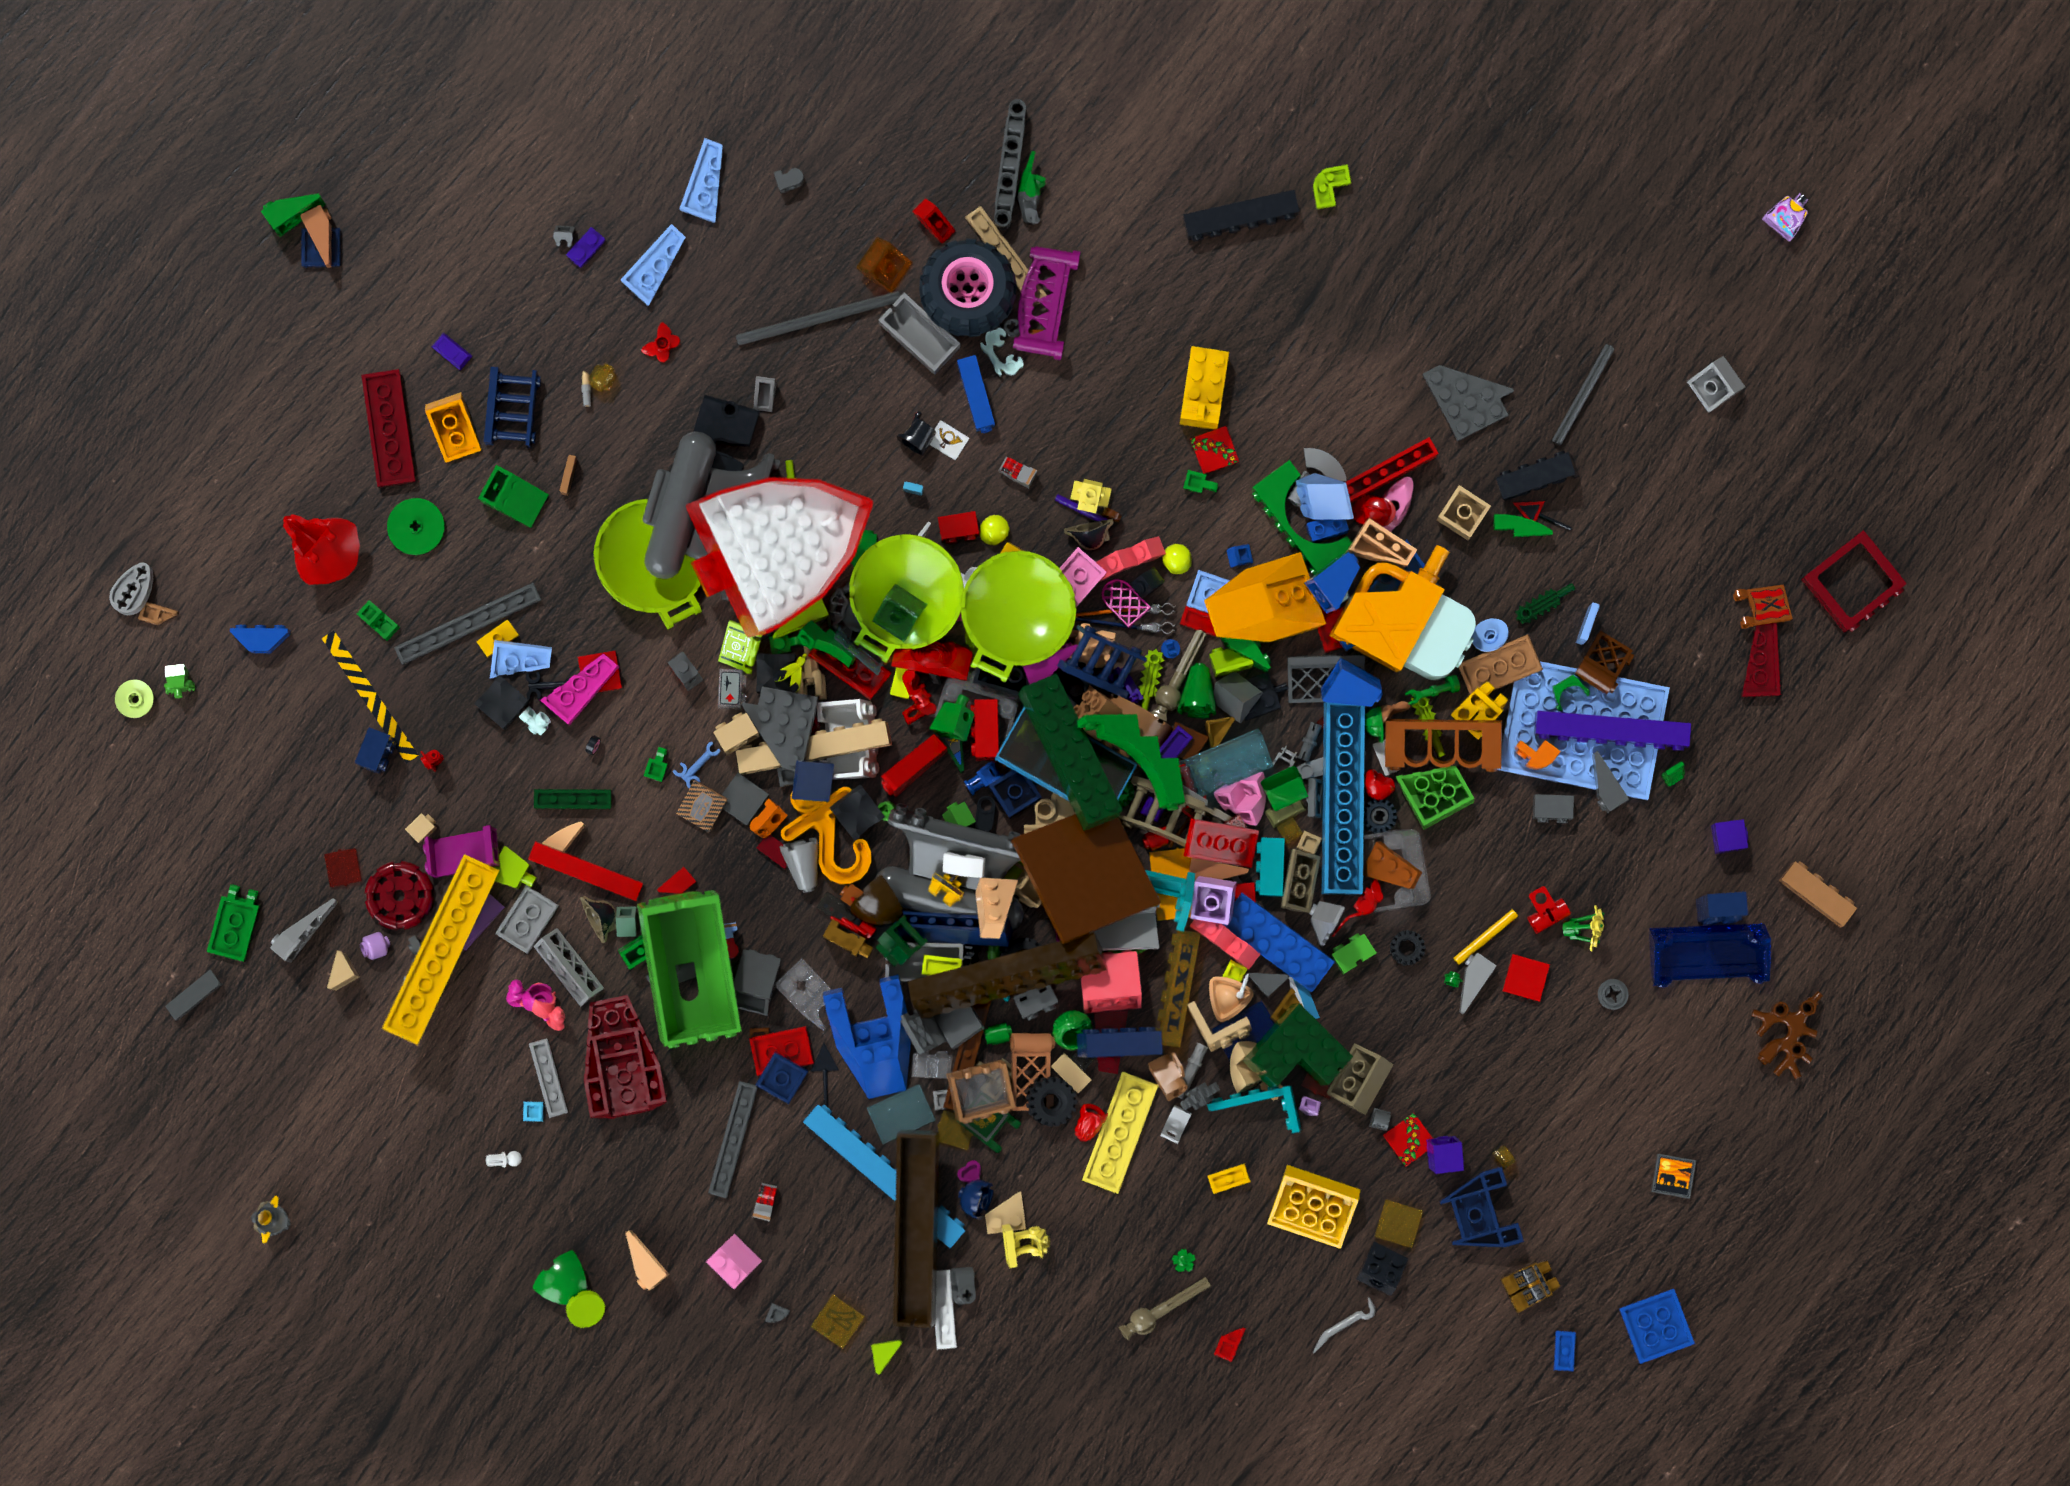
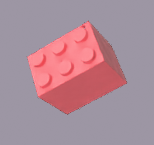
(1114, 988)

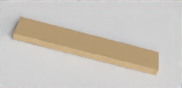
(989, 233)

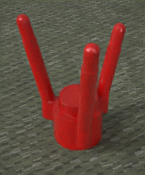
(864, 929)

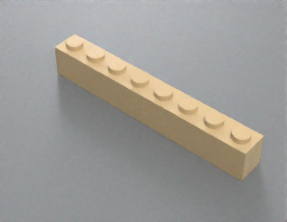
(821, 746)

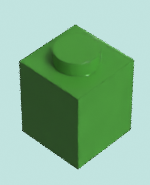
(959, 814)

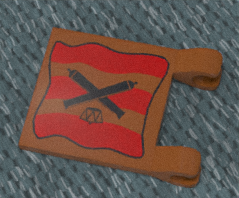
(1766, 605)

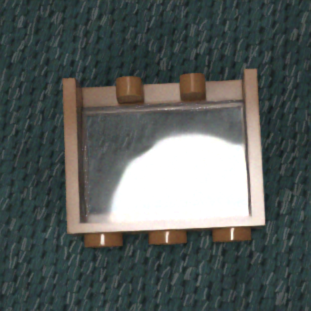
(981, 1091)

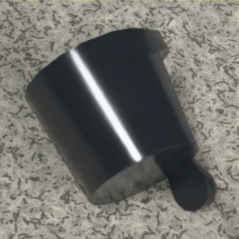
(918, 435)

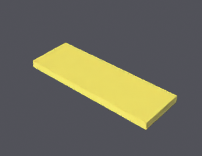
(1120, 1132)

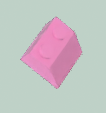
(734, 1261)

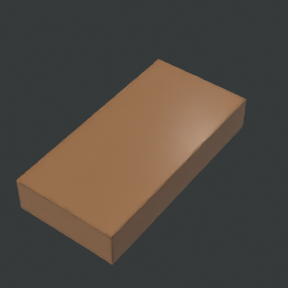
(568, 475)

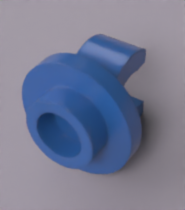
(1170, 648)

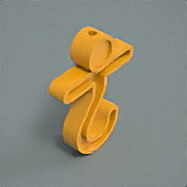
(819, 816)

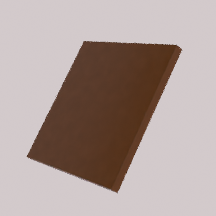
(1085, 875)

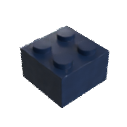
(375, 751)
(1014, 793)

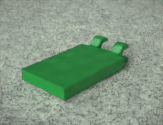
(234, 924)

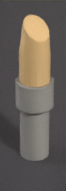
(586, 390)

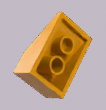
(453, 427)

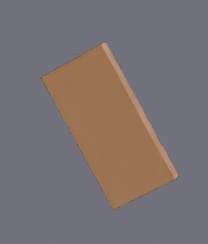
(1502, 666)

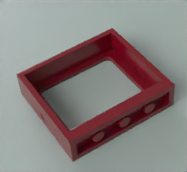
(1829, 603)

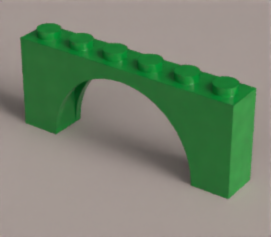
(1272, 494)

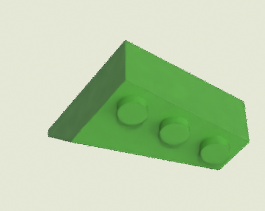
(1435, 794)

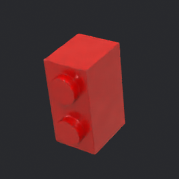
(958, 527)

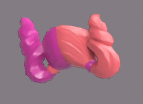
(539, 1000)

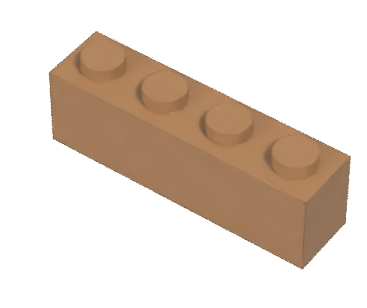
(1818, 894)

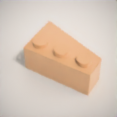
(1381, 545)
(993, 904)

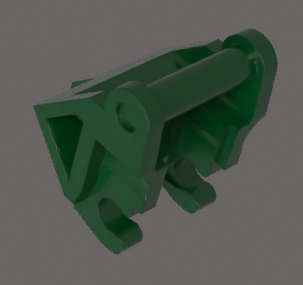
(895, 947)

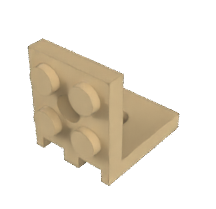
(1223, 1037)

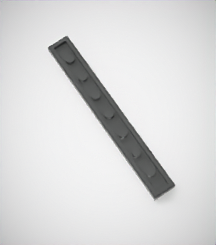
(467, 623)

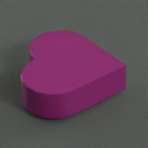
(970, 1172)

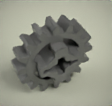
(1200, 1096)

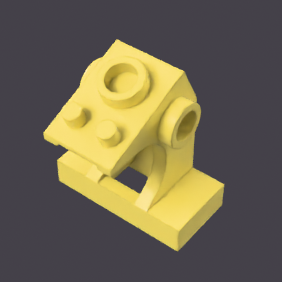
(1090, 495)
(1038, 1245)

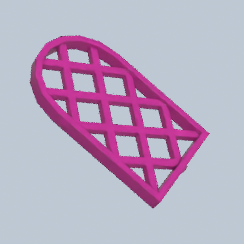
(1130, 589)

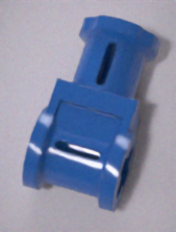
(984, 776)

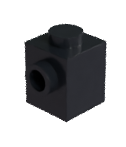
(1147, 582)

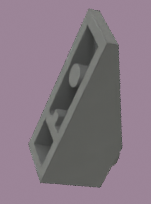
(1607, 787)

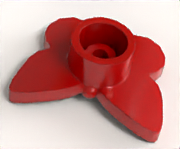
(662, 344)

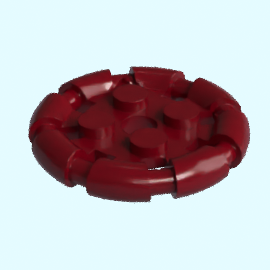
(388, 890)

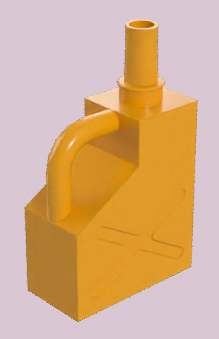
(1390, 622)

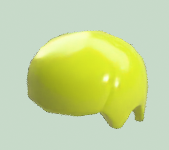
(994, 530)
(1177, 559)

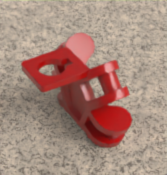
(918, 695)

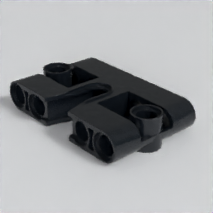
(726, 429)

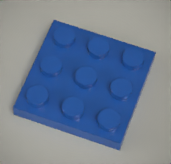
(1656, 1326)

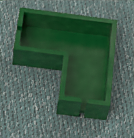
(1300, 1040)

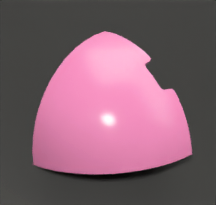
(1244, 798)

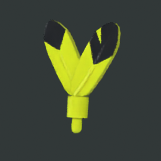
(793, 670)

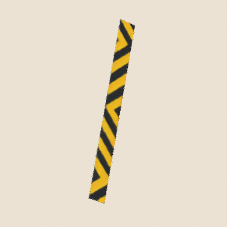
(369, 696)

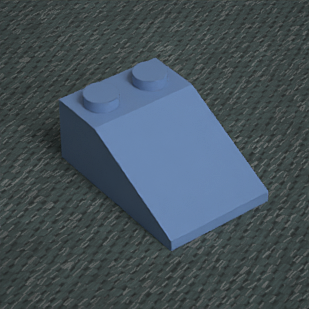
(1324, 498)

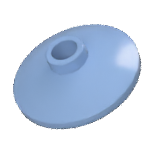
(1489, 629)

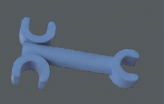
(687, 775)

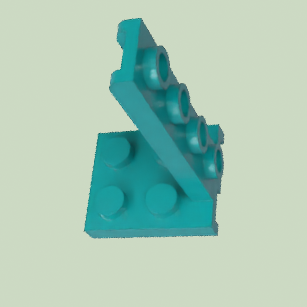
(1178, 888)
(1288, 1103)

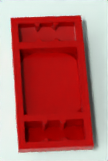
(937, 658)

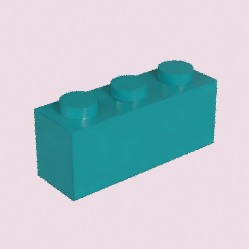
(1270, 867)

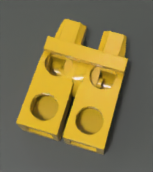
(1480, 703)

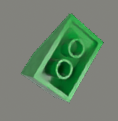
(286, 213)

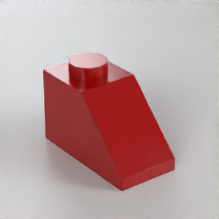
(934, 220)

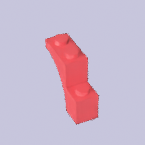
(1130, 557)
(1227, 941)

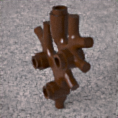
(1796, 1028)

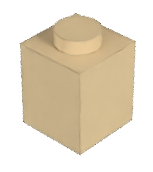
(421, 827)

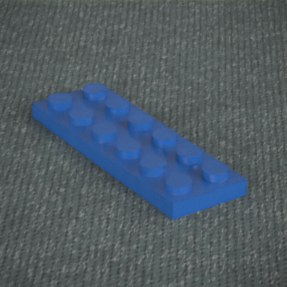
(1278, 943)

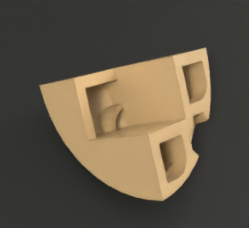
(1242, 1076)

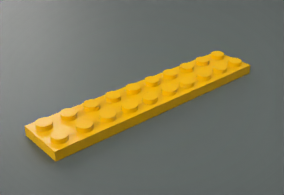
(440, 949)

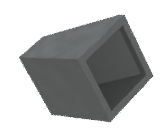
(756, 981)

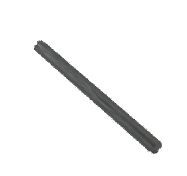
(817, 318)

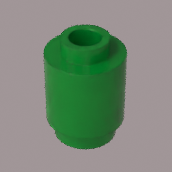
(998, 1034)

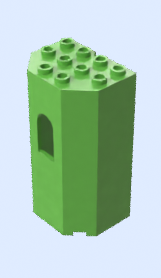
(680, 932)

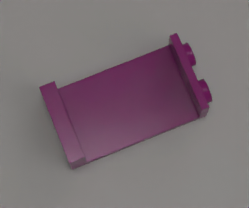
(446, 853)

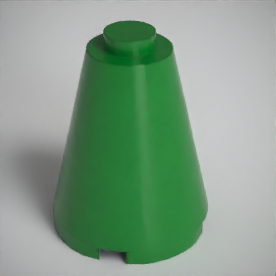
(1198, 693)

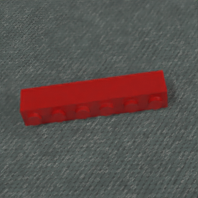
(1391, 469)

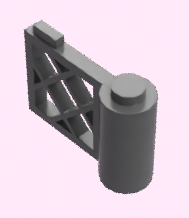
(929, 1034)

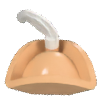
(1229, 997)

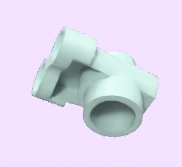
(537, 723)

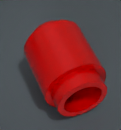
(1154, 841)

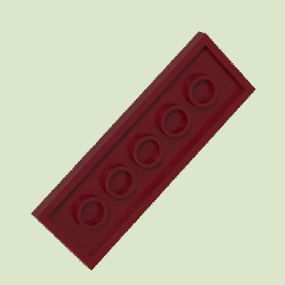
(388, 428)

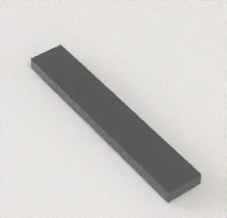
(733, 1139)

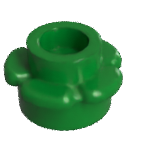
(1452, 979)

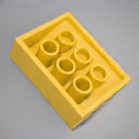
(1314, 1206)

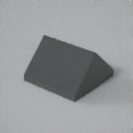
(1236, 695)

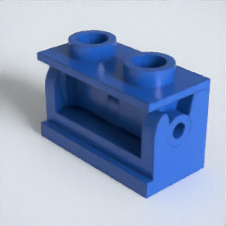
(1326, 529)

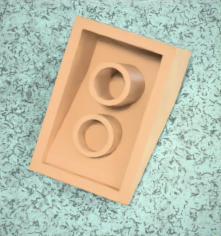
(645, 1264)

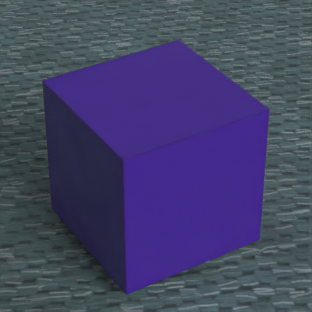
(1729, 836)
(1445, 1154)

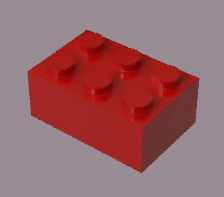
(985, 729)

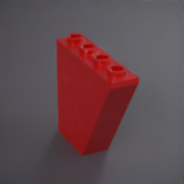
(913, 766)

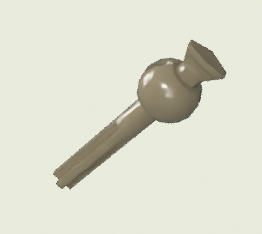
(1168, 696)
(1144, 1321)

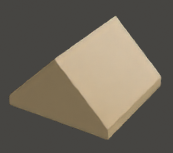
(342, 972)

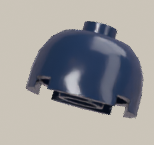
(976, 1198)

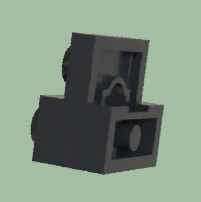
(1382, 1269)

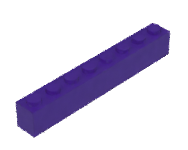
(1612, 729)

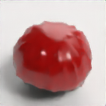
(1377, 785)

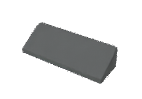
(193, 995)

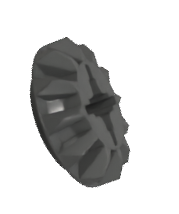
(1621, 998)

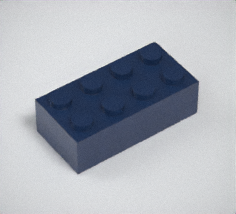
(1722, 907)
(1123, 1043)

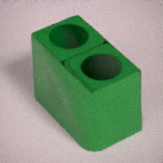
(1284, 788)

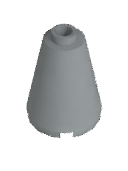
(802, 862)

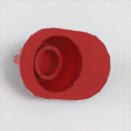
(1376, 508)

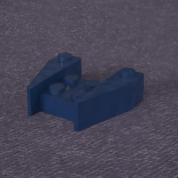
(1476, 1212)

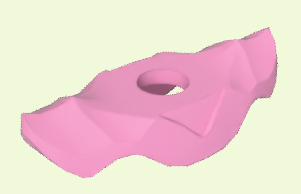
(1402, 493)

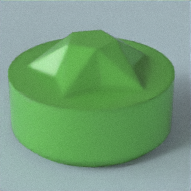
(885, 808)

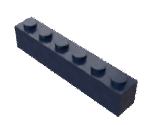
(952, 929)

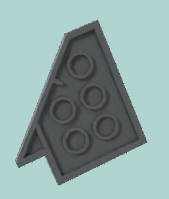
(1466, 400)
(784, 723)

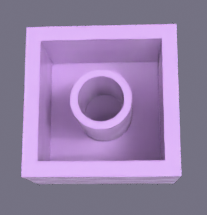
(1213, 900)

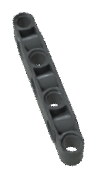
(1009, 164)

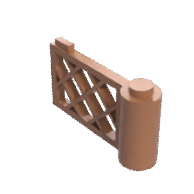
(1030, 1045)

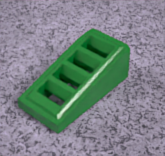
(1674, 774)

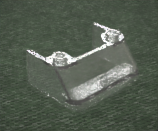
(1007, 705)
(1411, 845)

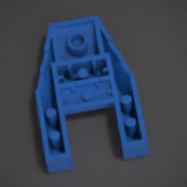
(875, 1048)

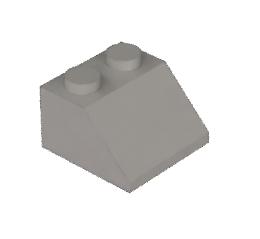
(1716, 384)

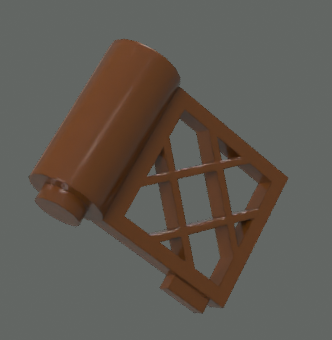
(1597, 672)

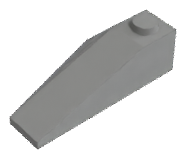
(1324, 920)
(294, 938)

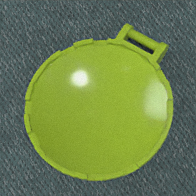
(918, 568)
(622, 570)
(1017, 610)

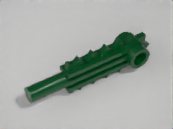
(1550, 599)

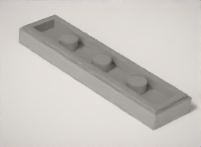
(548, 1078)

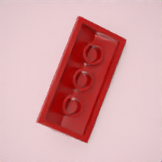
(856, 676)

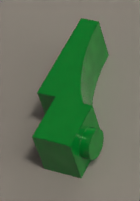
(814, 637)

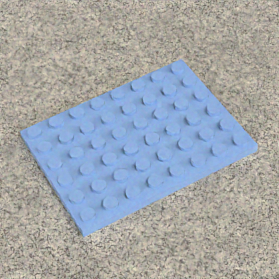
(1574, 764)

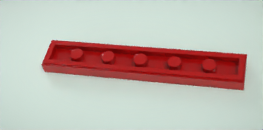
(585, 870)

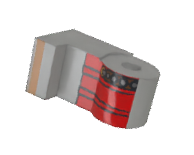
(1018, 472)
(765, 1202)

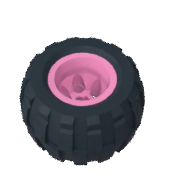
(966, 259)

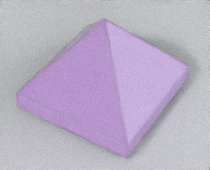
(1309, 1106)

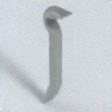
(1344, 1323)

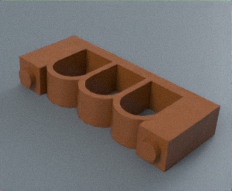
(1396, 742)

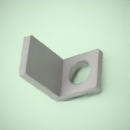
(1176, 1124)

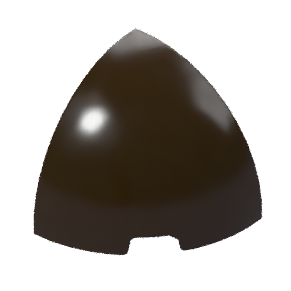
(877, 904)

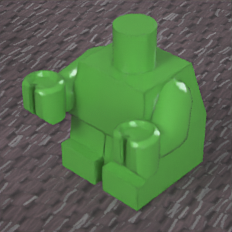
(177, 680)

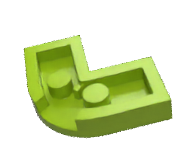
(1326, 181)

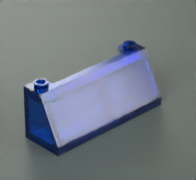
(1709, 953)

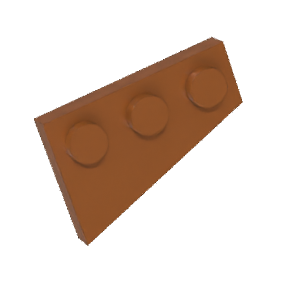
(1390, 867)

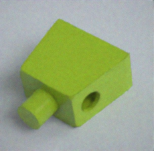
(513, 870)

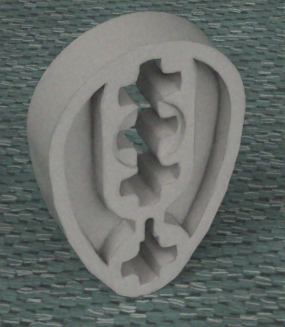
(139, 598)

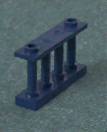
(493, 415)
(1101, 680)

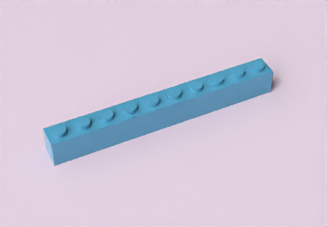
(871, 1165)

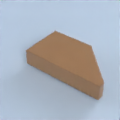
(156, 614)

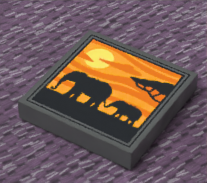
(1673, 1176)

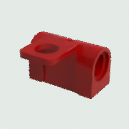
(1548, 912)

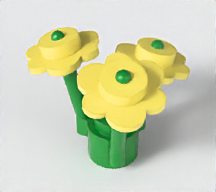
(1572, 928)

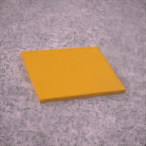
(1173, 864)

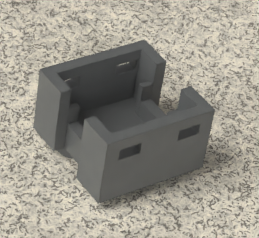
(1035, 1002)

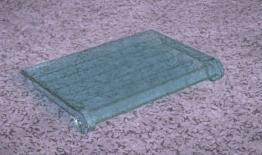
(857, 651)
(902, 1111)

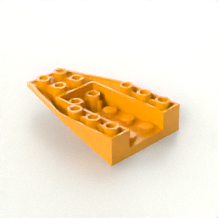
(1266, 602)

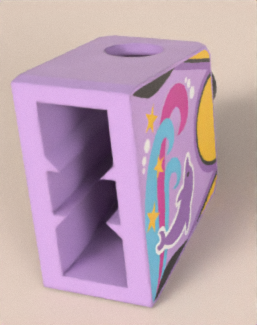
(1787, 216)

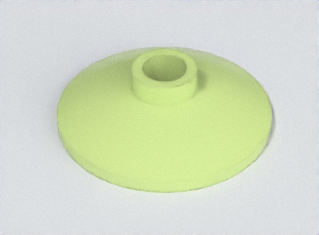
(124, 698)

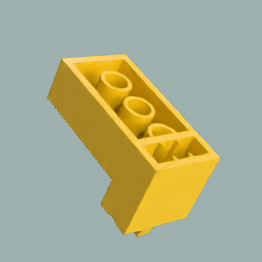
(1204, 388)

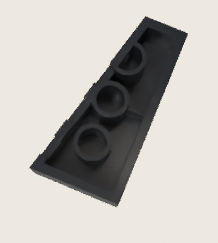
(1537, 476)

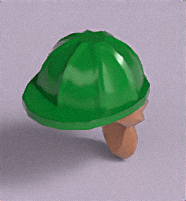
(1377, 716)

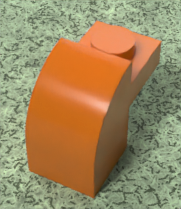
(1540, 758)

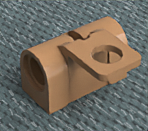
(1169, 1075)

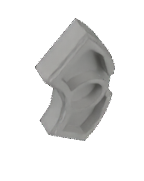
(1324, 463)

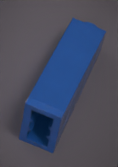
(976, 394)

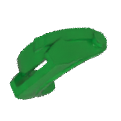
(1561, 686)

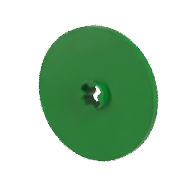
(405, 537)

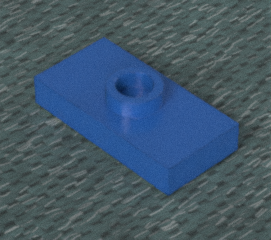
(1564, 1350)

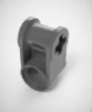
(963, 1283)

